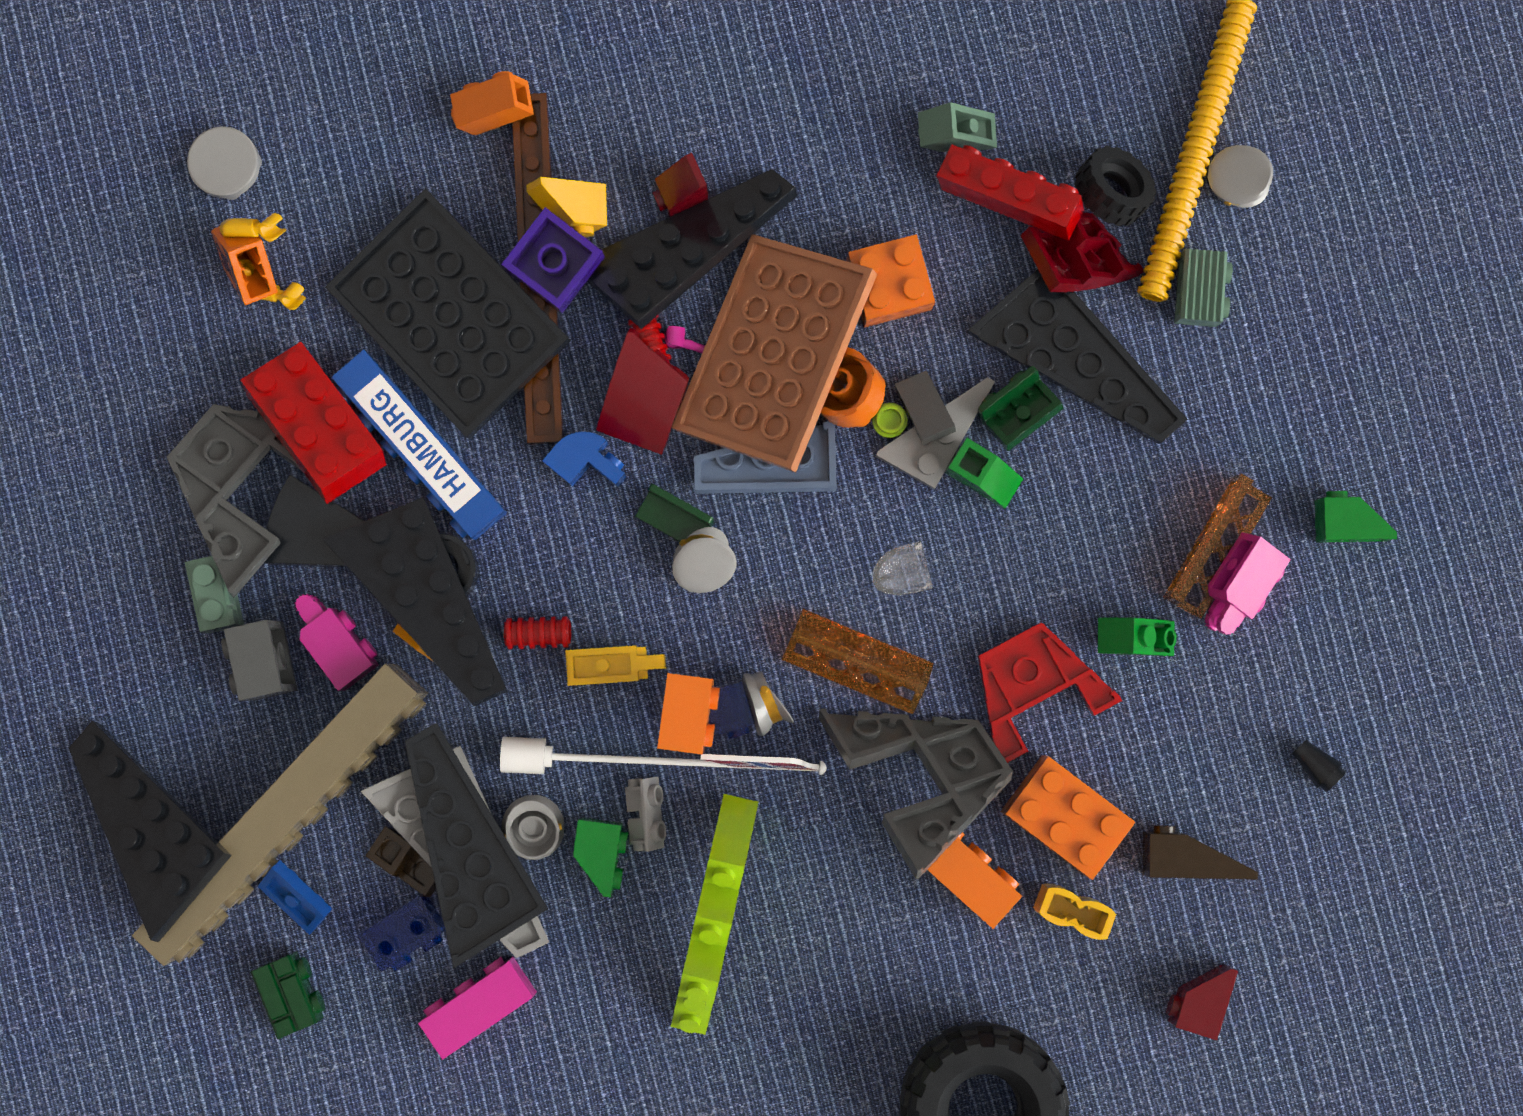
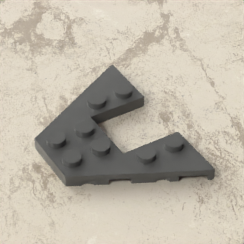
(209, 469)
(955, 755)

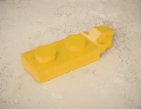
(610, 665)

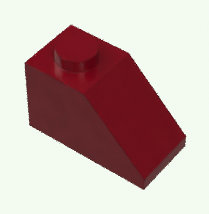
(680, 186)
(1203, 1002)

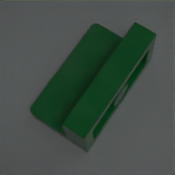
(671, 514)

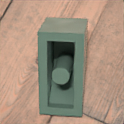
(956, 126)

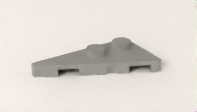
(930, 461)

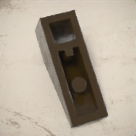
(1181, 856)

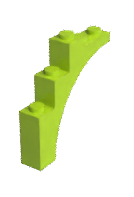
(714, 914)

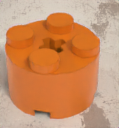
(862, 392)

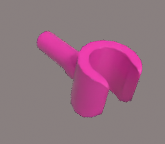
(676, 340)

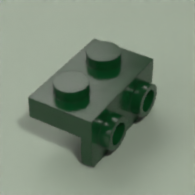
(1019, 408)

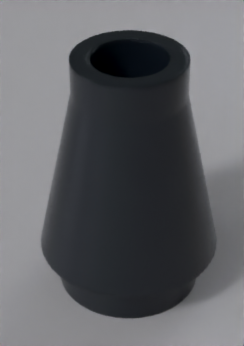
(1319, 766)

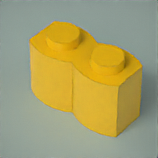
(1080, 912)

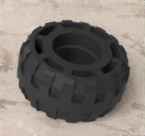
(983, 1050)

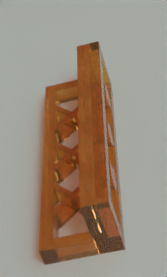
(1211, 537)
(860, 655)

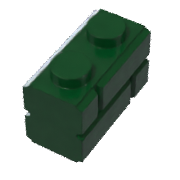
(288, 994)

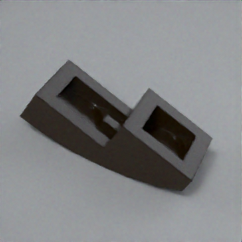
(401, 860)

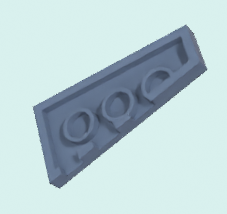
(736, 473)

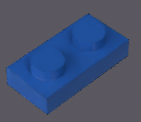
(294, 897)

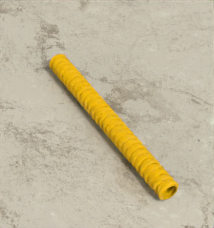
(1197, 149)

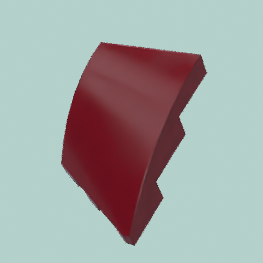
(1082, 263)
(642, 396)

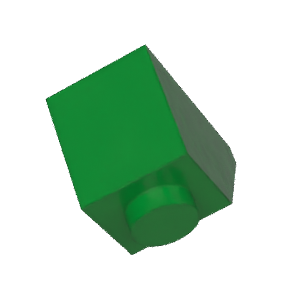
(1349, 520)

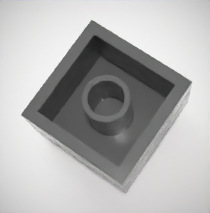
(259, 660)

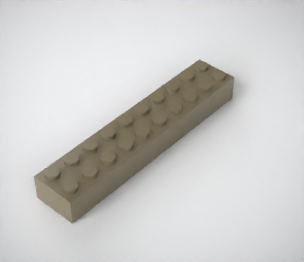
(294, 803)

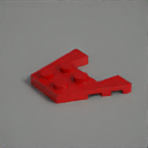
(1026, 673)

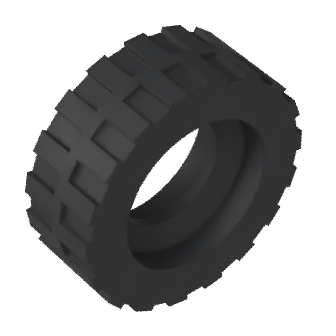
(1102, 198)

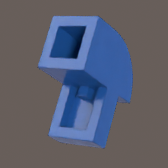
(578, 452)

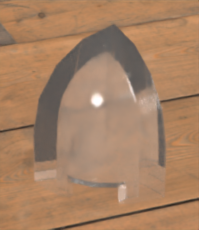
(902, 571)

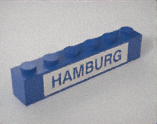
(419, 445)

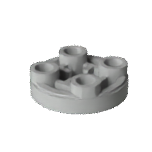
(223, 162)

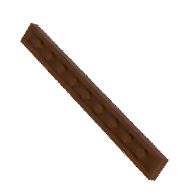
(533, 161)

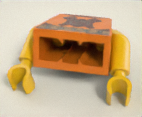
(247, 262)

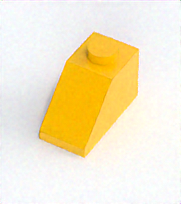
(575, 202)

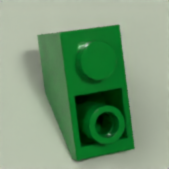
(984, 473)
(1136, 636)
(598, 851)

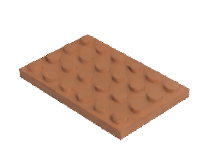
(774, 351)

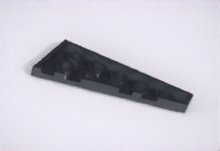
(666, 259)
(1077, 354)
(152, 836)

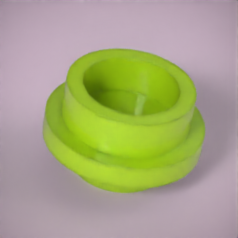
(890, 420)

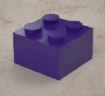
(553, 260)

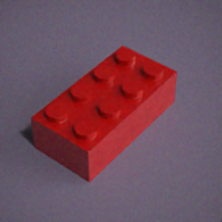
(313, 422)

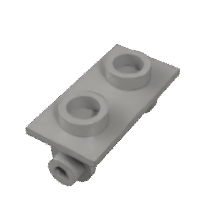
(649, 830)

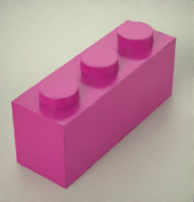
(476, 1006)

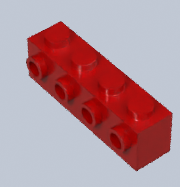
(1010, 191)

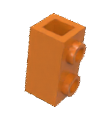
(491, 103)

